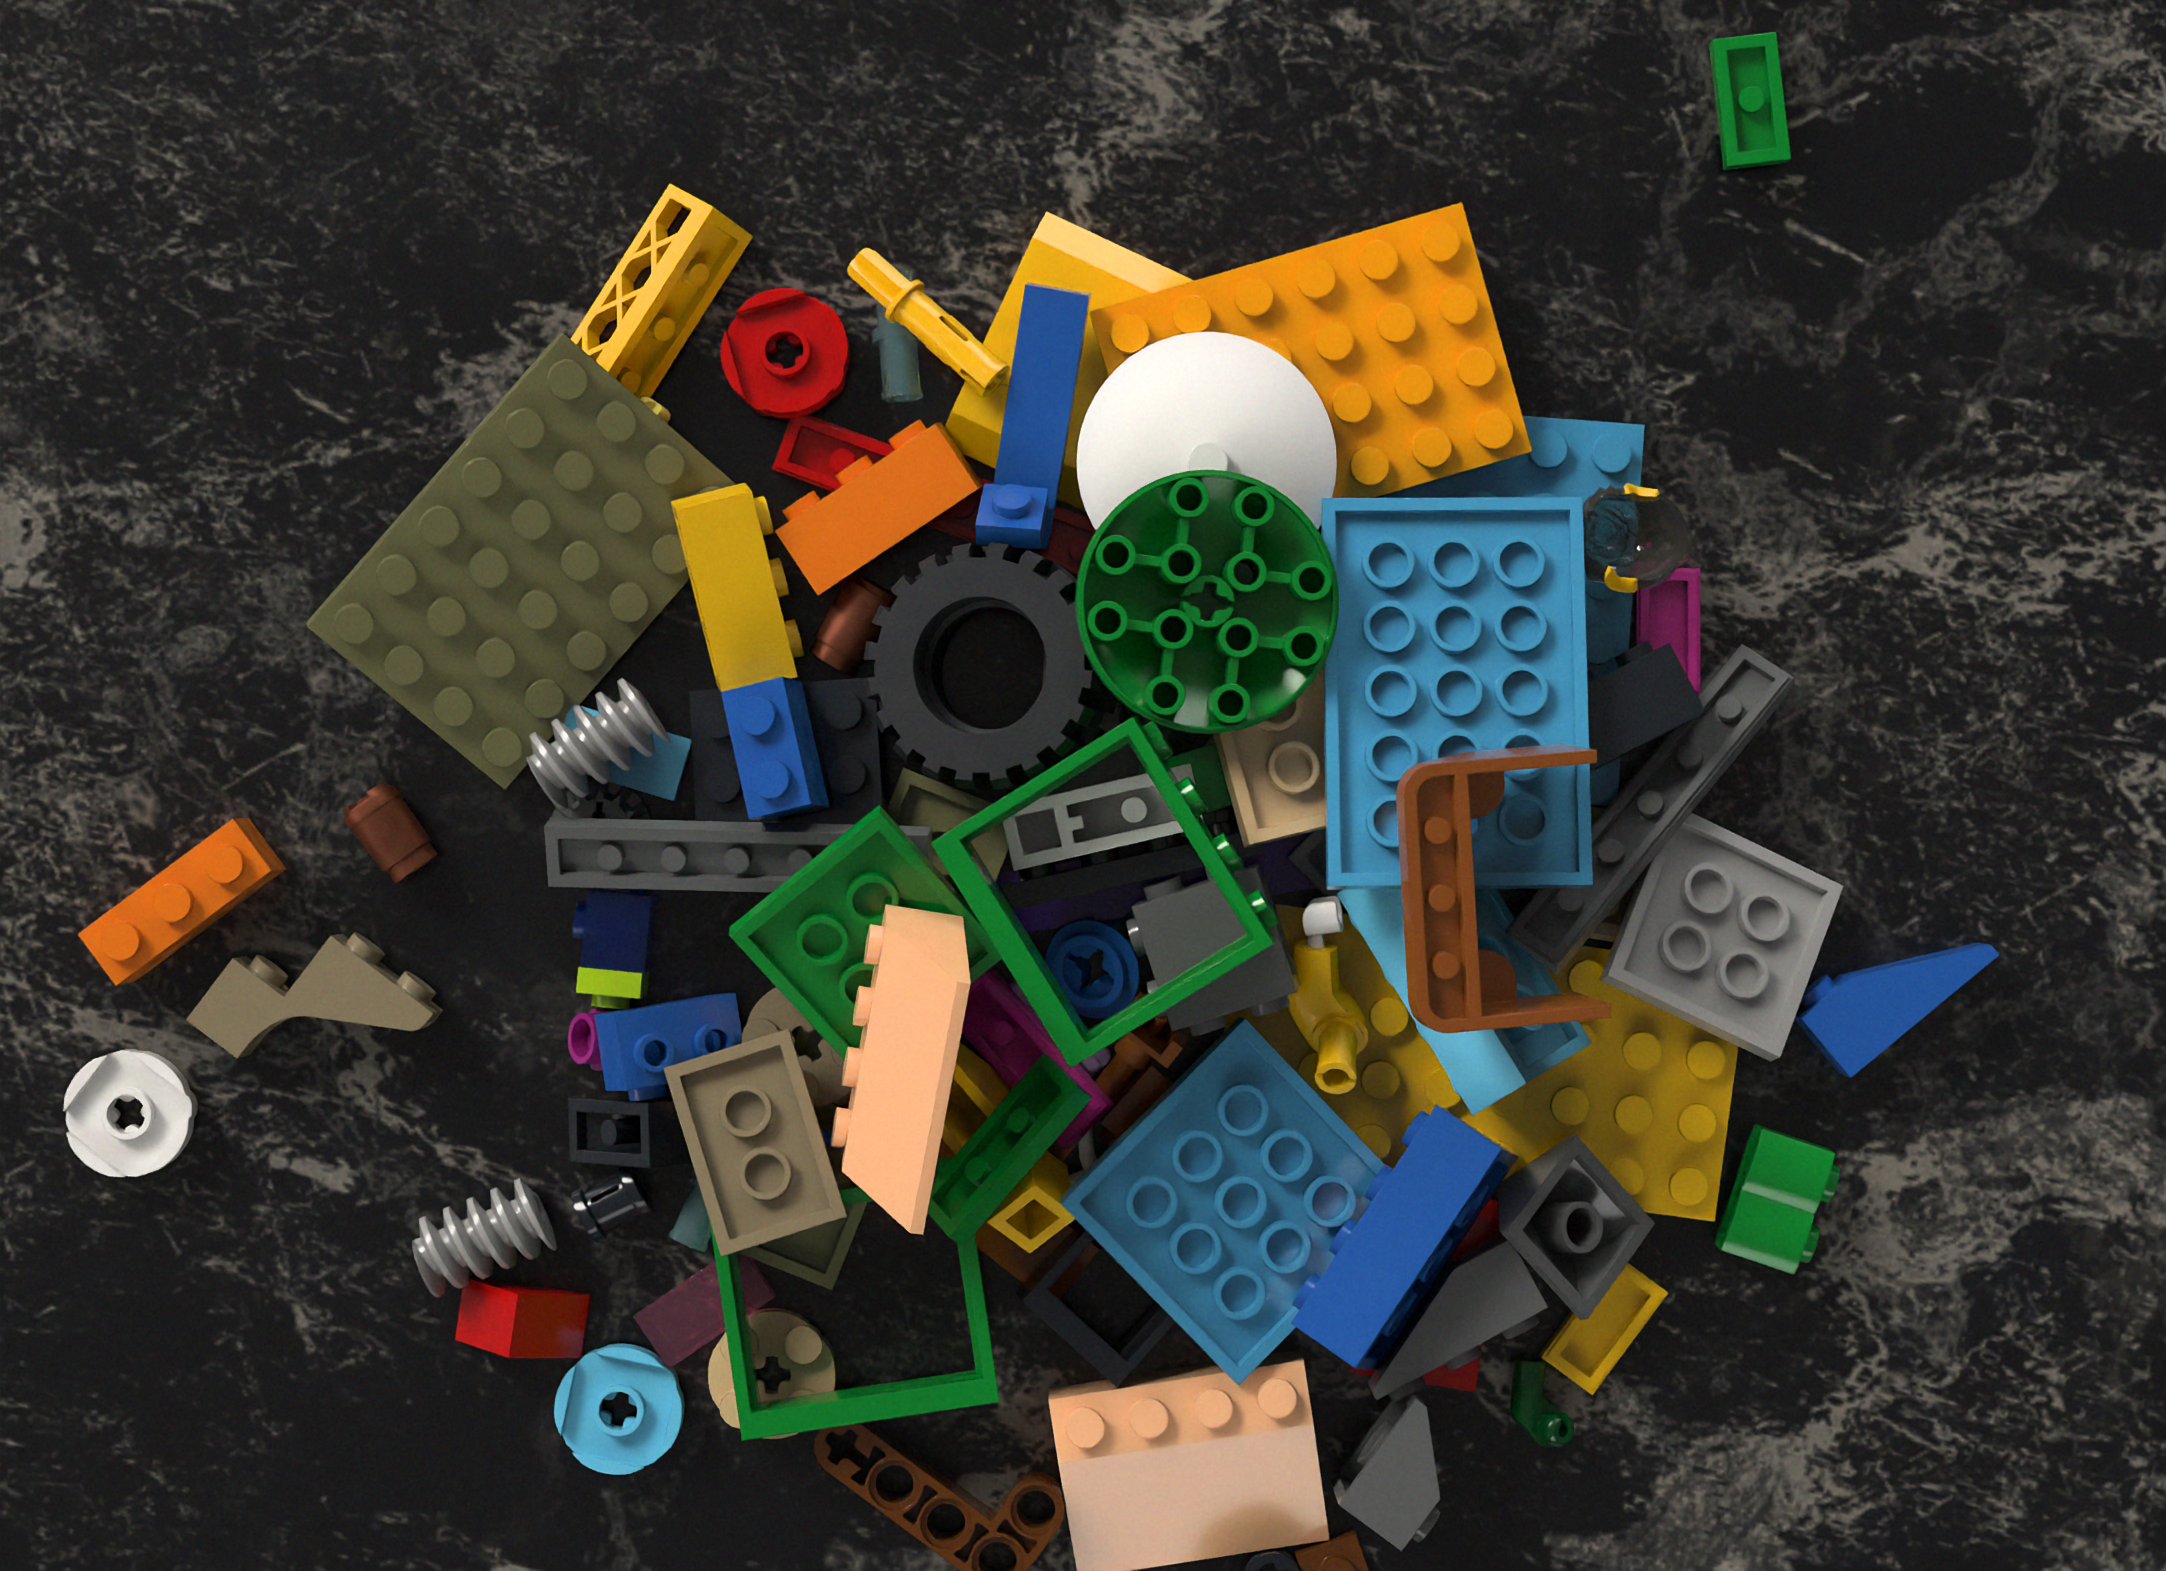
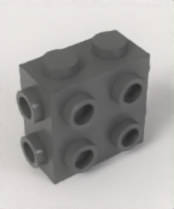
(1189, 923)

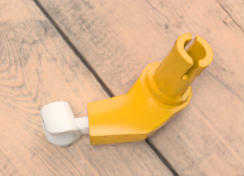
(1322, 1004)

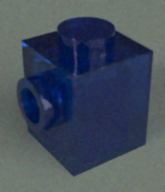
(616, 929)

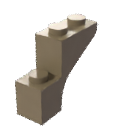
(338, 984)

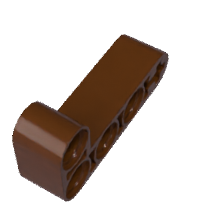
(934, 1488)

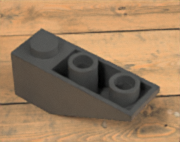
(1468, 1304)

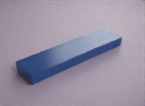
(1042, 391)

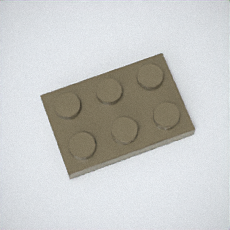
(755, 1142)

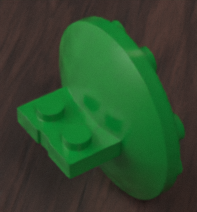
(1207, 602)

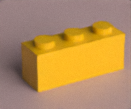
(737, 586)

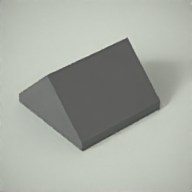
(1571, 1223)

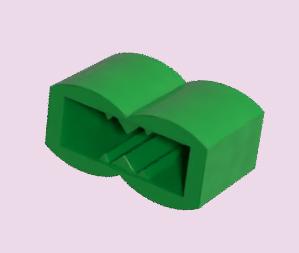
(1776, 1200)

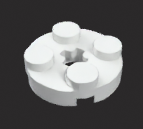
(92, 1118)

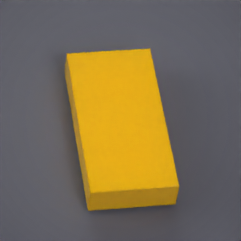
(1593, 1346)

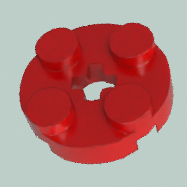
(816, 373)

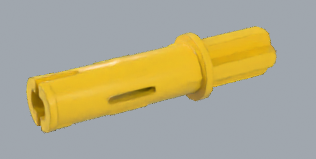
(928, 322)

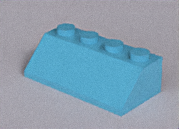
(1482, 1062)

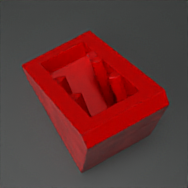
(522, 1319)

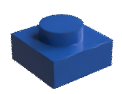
(1012, 515)

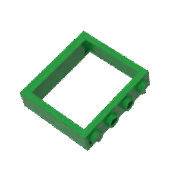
(1018, 949)
(861, 1403)

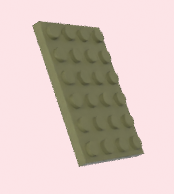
(523, 562)

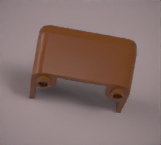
(1448, 978)

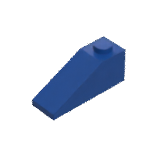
(1874, 1006)

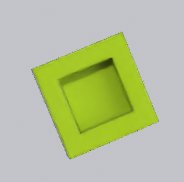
(611, 987)

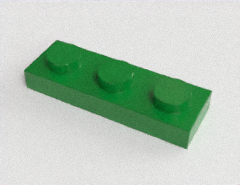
(1005, 1148)

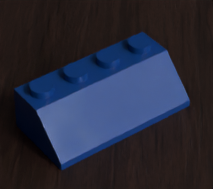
(1402, 1238)

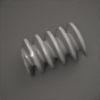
(594, 744)
(482, 1237)

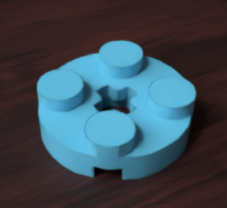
(589, 1428)

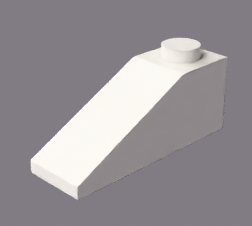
(1091, 820)

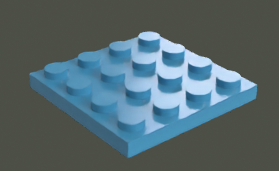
(1228, 1197)

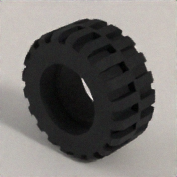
(912, 655)

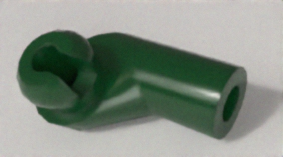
(1533, 1410)

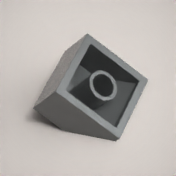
(1393, 1475)

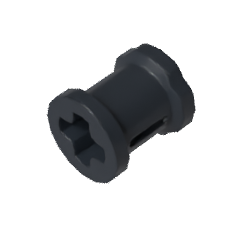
(612, 1203)

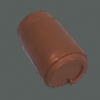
(849, 623)
(389, 832)

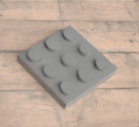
(1723, 936)

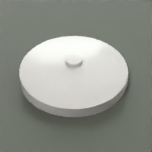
(1206, 407)

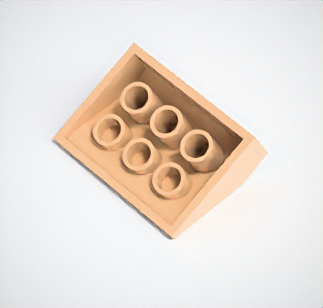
(904, 1059)
(1188, 1465)

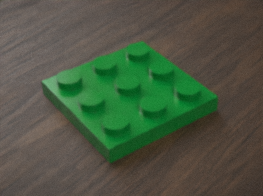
(817, 923)

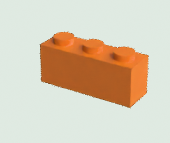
(876, 504)
(182, 901)

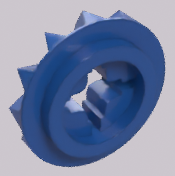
(1067, 963)

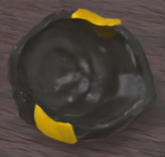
(1633, 538)

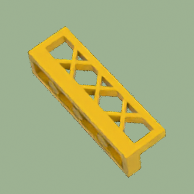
(681, 286)

